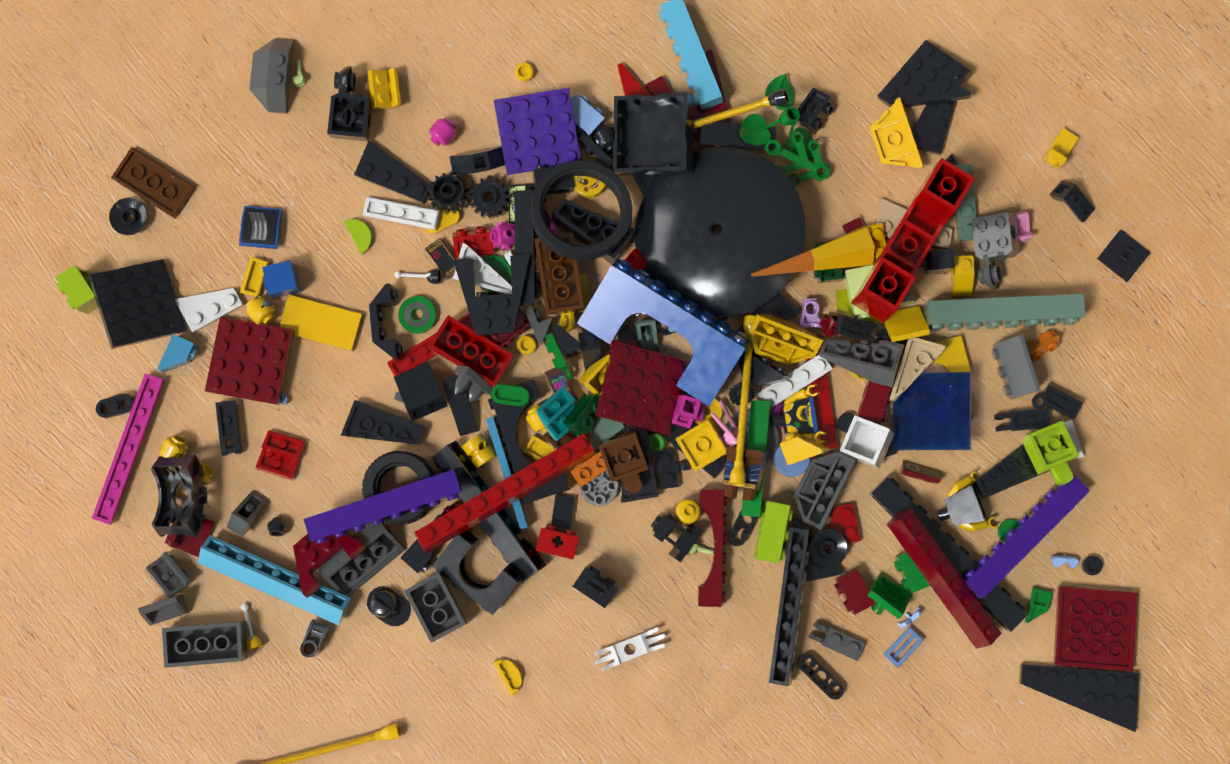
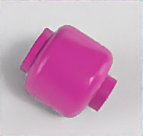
(442, 132)

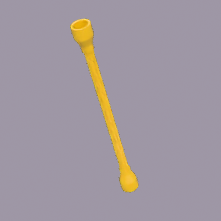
(738, 475)
(389, 733)

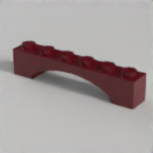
(711, 592)

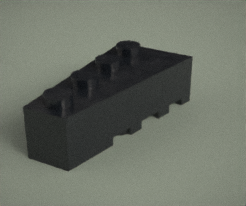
(589, 227)

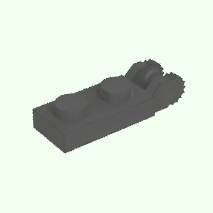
(839, 642)

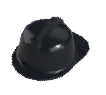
(388, 606)

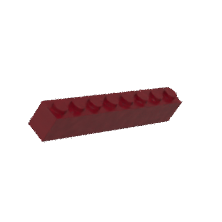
(944, 578)

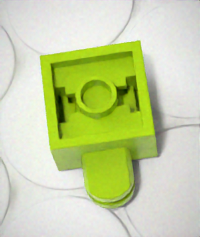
(1057, 453)

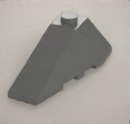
(871, 361)

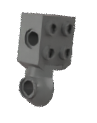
(994, 241)

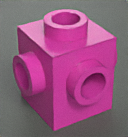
(503, 236)

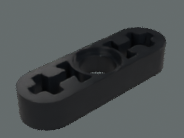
(743, 535)
(834, 682)

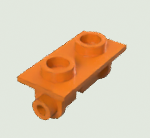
(1047, 342)
(589, 469)

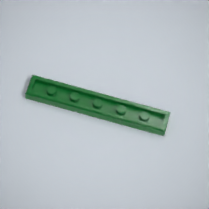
(758, 441)

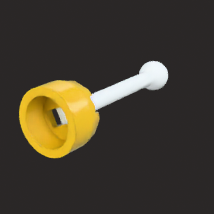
(252, 641)

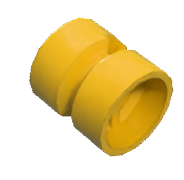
(479, 451)

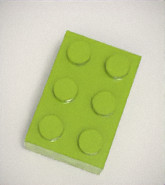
(772, 532)

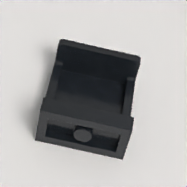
(420, 391)

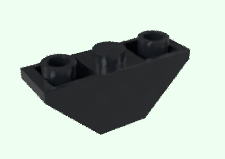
(477, 161)
(762, 371)

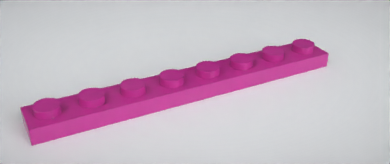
(128, 449)

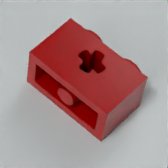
(546, 544)

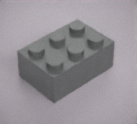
(435, 607)

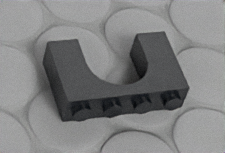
(453, 567)

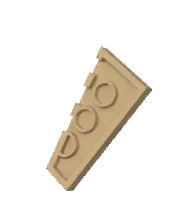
(891, 214)

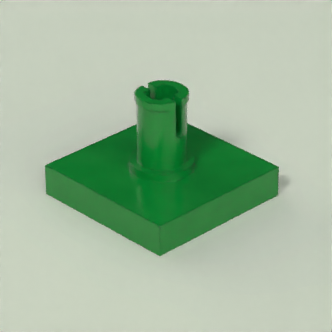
(888, 596)

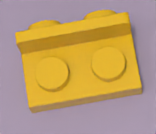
(384, 88)

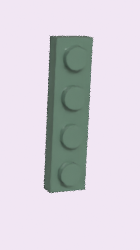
(966, 211)

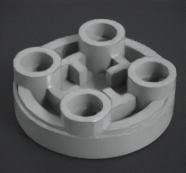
(600, 490)

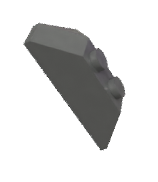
(272, 74)
(821, 487)

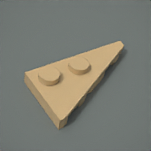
(916, 359)

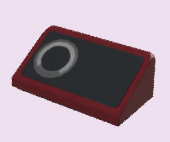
(920, 472)

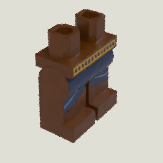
(754, 467)

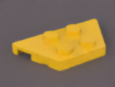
(895, 138)

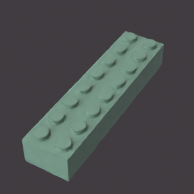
(1004, 311)

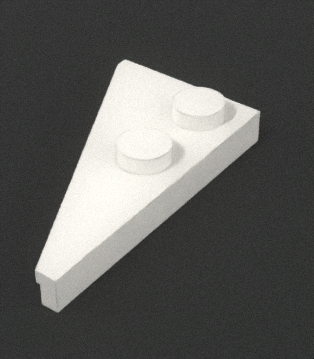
(484, 274)

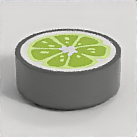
(908, 299)

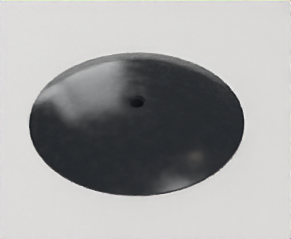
(758, 220)

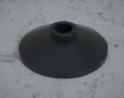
(120, 212)
(836, 551)

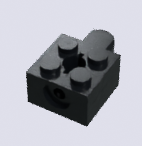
(595, 586)

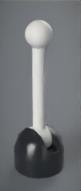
(433, 276)

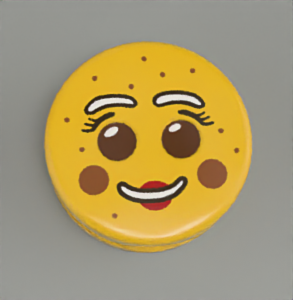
(588, 187)

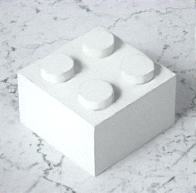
(867, 442)

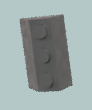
(1015, 367)

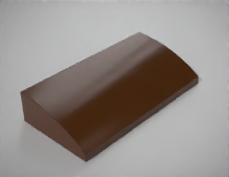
(559, 279)

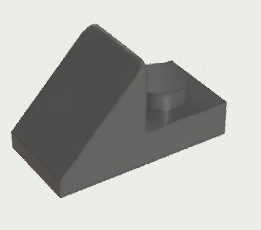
(540, 329)

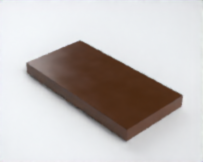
(153, 182)

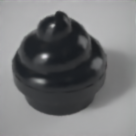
(276, 527)

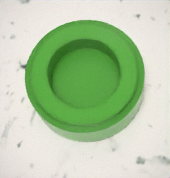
(657, 441)

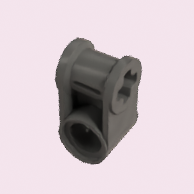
(314, 637)

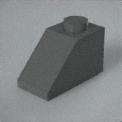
(246, 513)

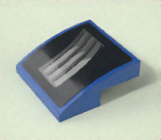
(260, 227)

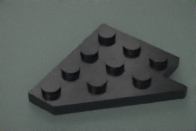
(927, 79)

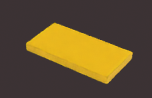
(321, 322)

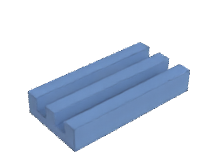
(892, 658)

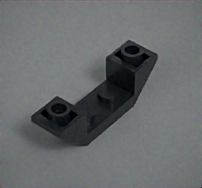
(385, 298)

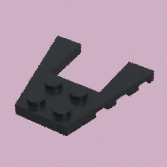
(493, 312)

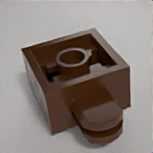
(624, 460)

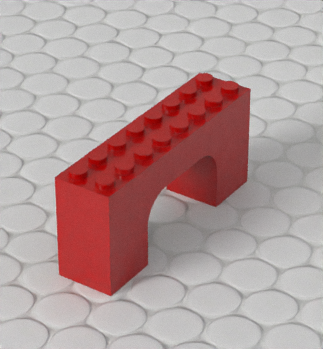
(911, 240)

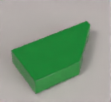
(1038, 604)

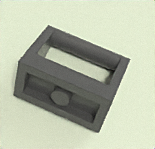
(164, 610)

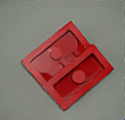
(280, 455)

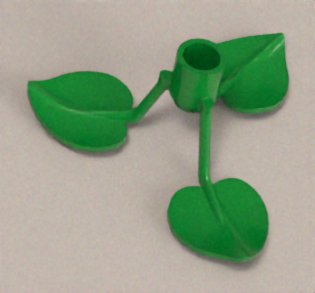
(755, 129)

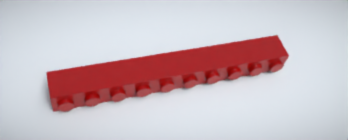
(504, 493)

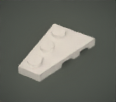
(208, 307)

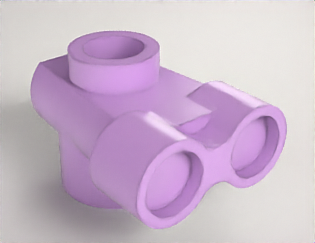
(810, 318)

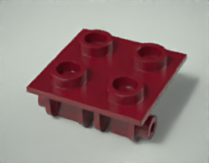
(191, 544)

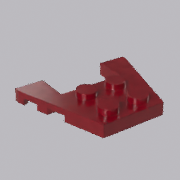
(311, 556)

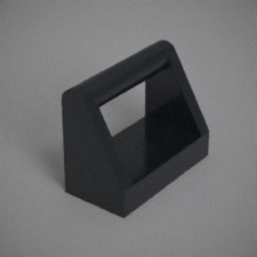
(568, 345)

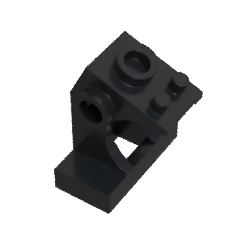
(663, 527)

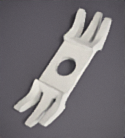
(619, 655)

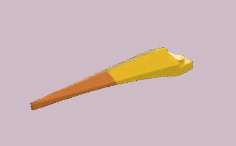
(850, 250)

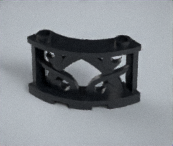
(168, 511)

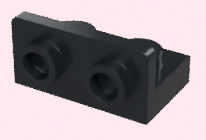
(815, 110)

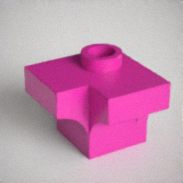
(687, 410)

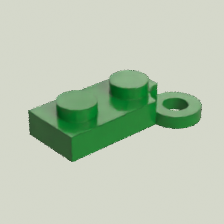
(558, 361)

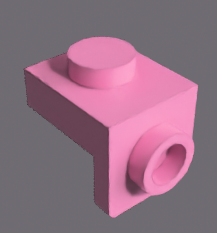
(1023, 226)

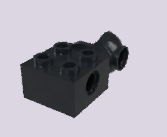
(348, 112)

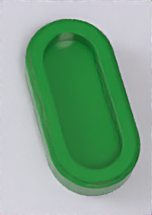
(510, 395)

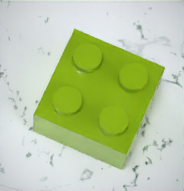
(76, 286)

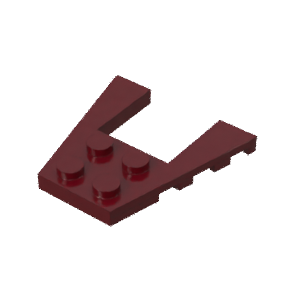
(659, 86)

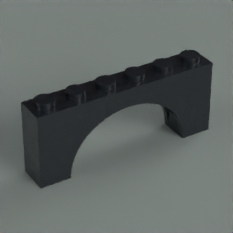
(508, 420)

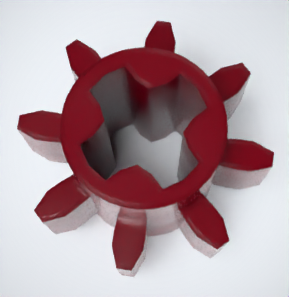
(828, 324)

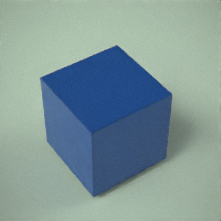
(281, 279)

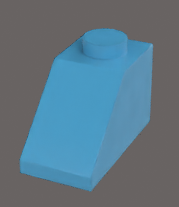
(177, 354)

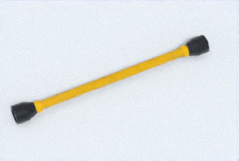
(777, 98)

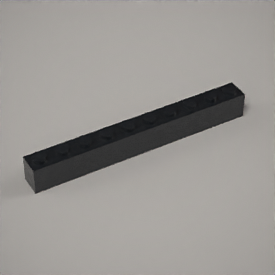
(998, 600)

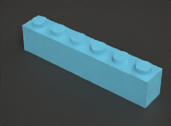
(691, 53)

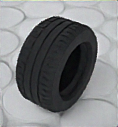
(388, 461)

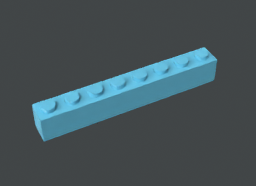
(271, 579)

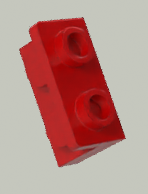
(476, 239)

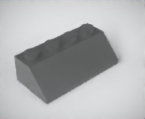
(348, 574)

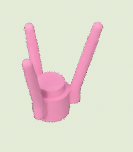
(730, 435)

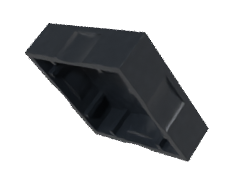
(653, 134)

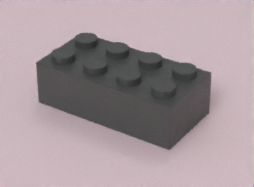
(204, 644)

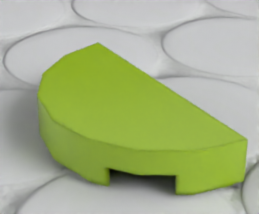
(360, 233)

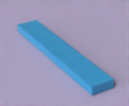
(505, 469)

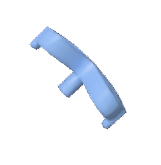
(1059, 560)
(910, 618)

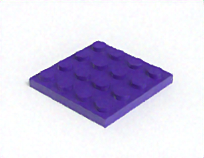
(537, 130)

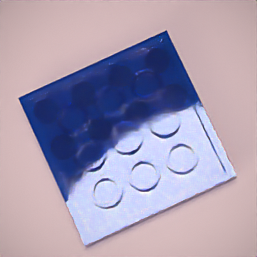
(934, 413)

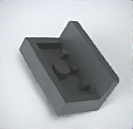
(168, 575)

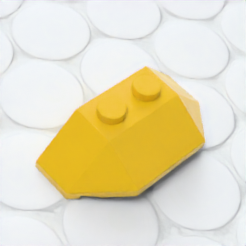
(782, 340)

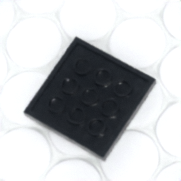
(137, 303)

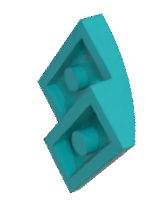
(555, 411)

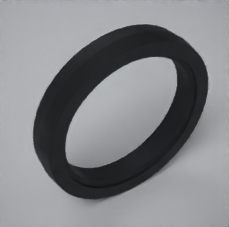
(595, 171)

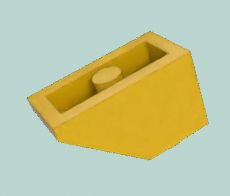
(962, 276)
(800, 448)

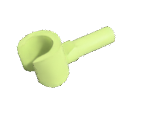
(298, 79)
(696, 547)

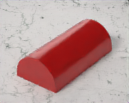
(464, 348)

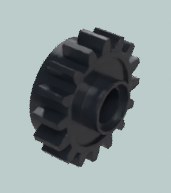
(446, 183)
(480, 193)

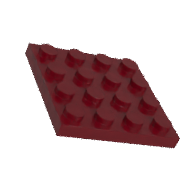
(249, 360)
(640, 388)
(1095, 628)

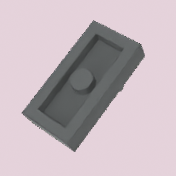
(467, 378)

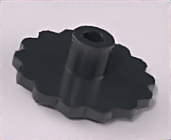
(735, 394)

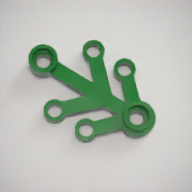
(800, 160)

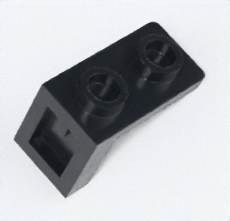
(1074, 199)

